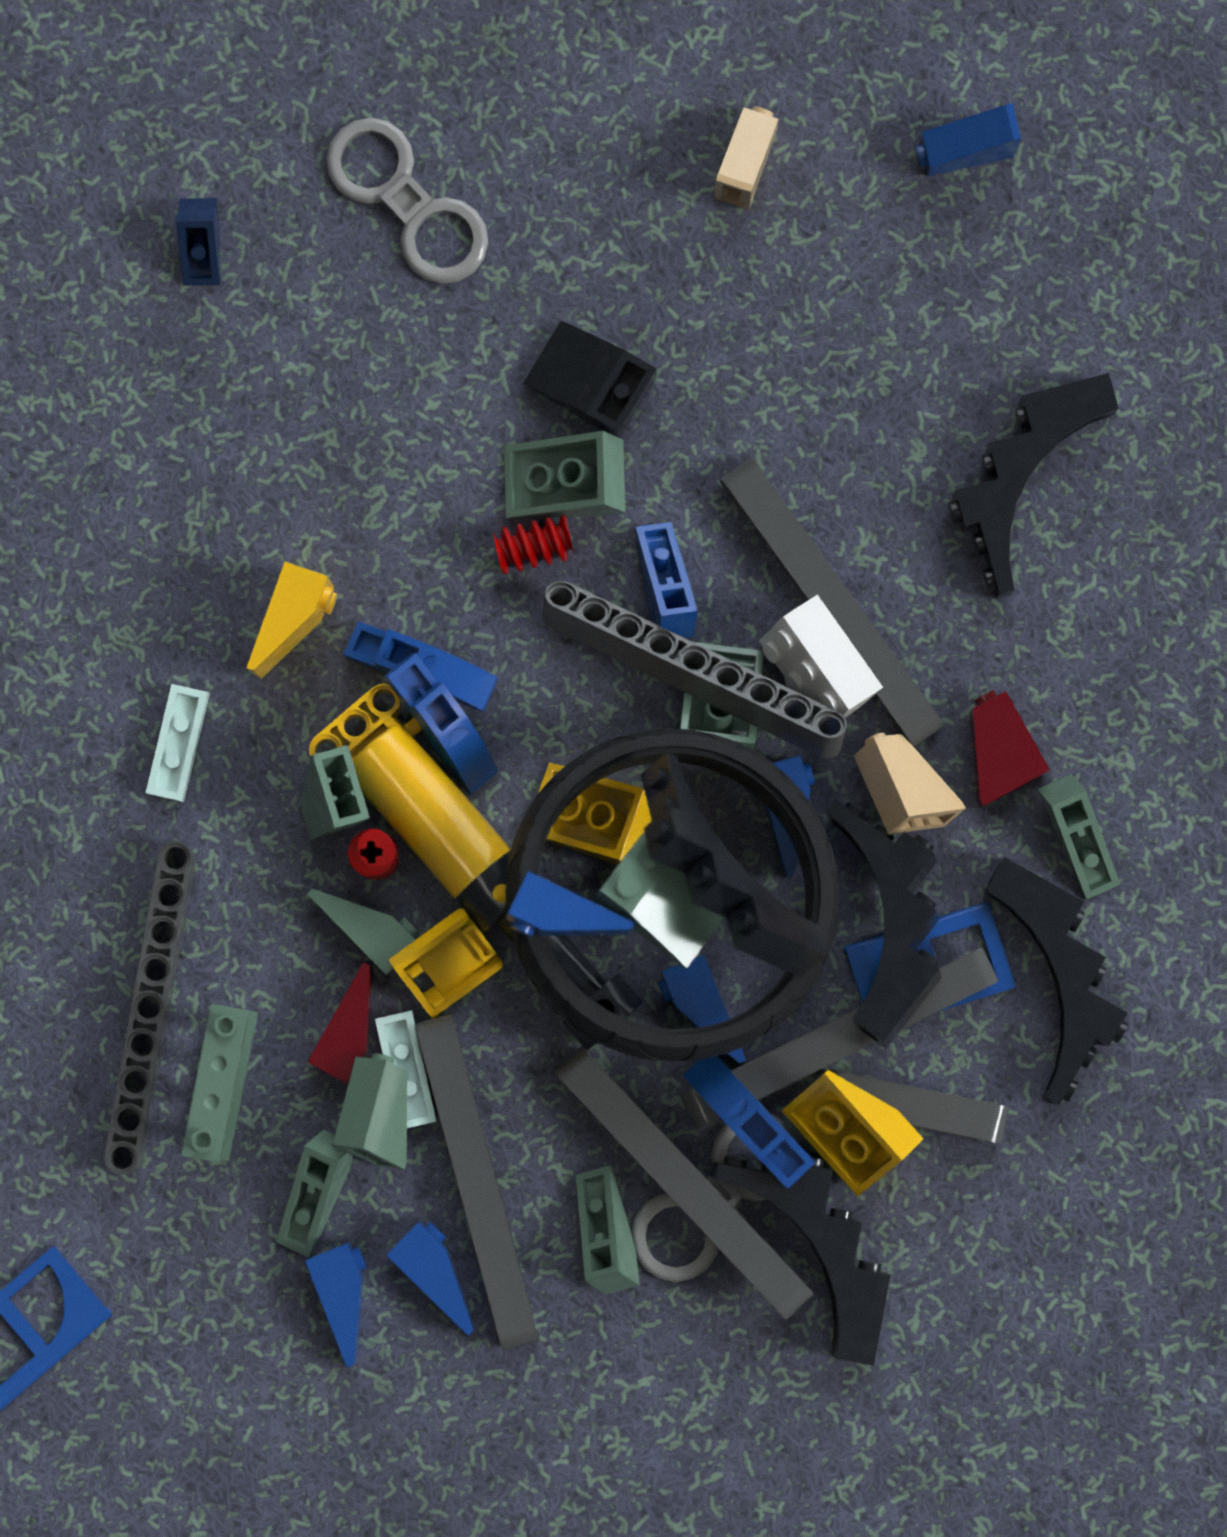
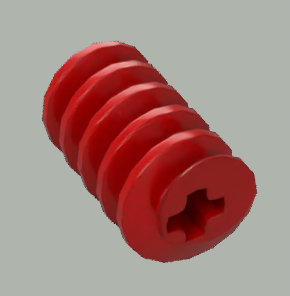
(533, 544)
(363, 844)

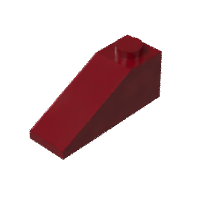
(348, 1030)

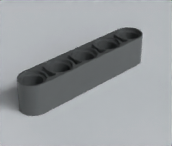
(937, 1109)

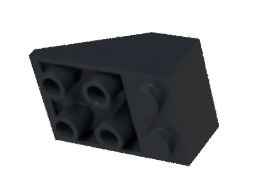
(591, 378)

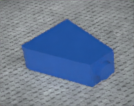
(970, 141)

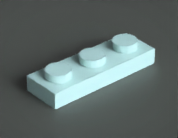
(177, 743)
(401, 1042)

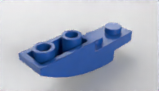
(388, 648)
(443, 721)
(749, 1120)

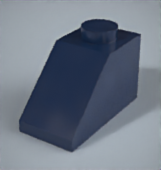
(199, 241)

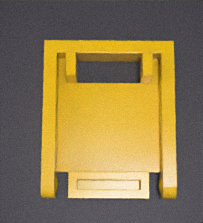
(452, 956)

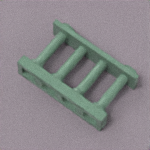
(219, 1083)

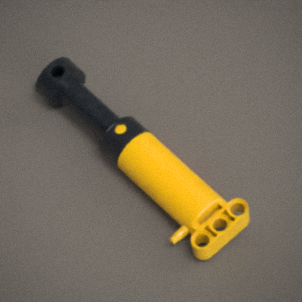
(450, 833)

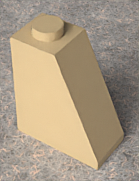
(746, 157)
(905, 786)

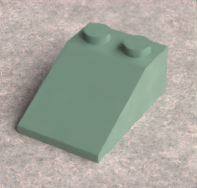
(565, 476)
(707, 718)
(658, 904)

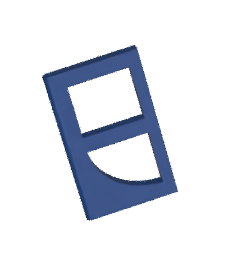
(866, 954)
(81, 1317)

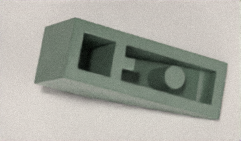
(1079, 835)
(372, 931)
(313, 1193)
(605, 1233)

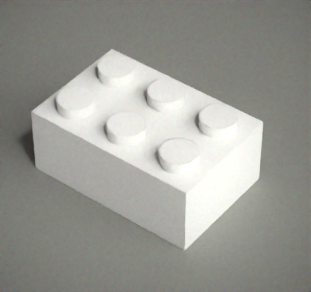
(820, 658)

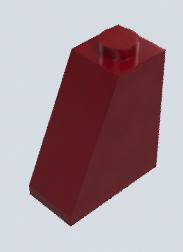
(1002, 749)

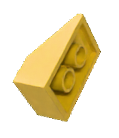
(293, 613)
(601, 819)
(852, 1130)

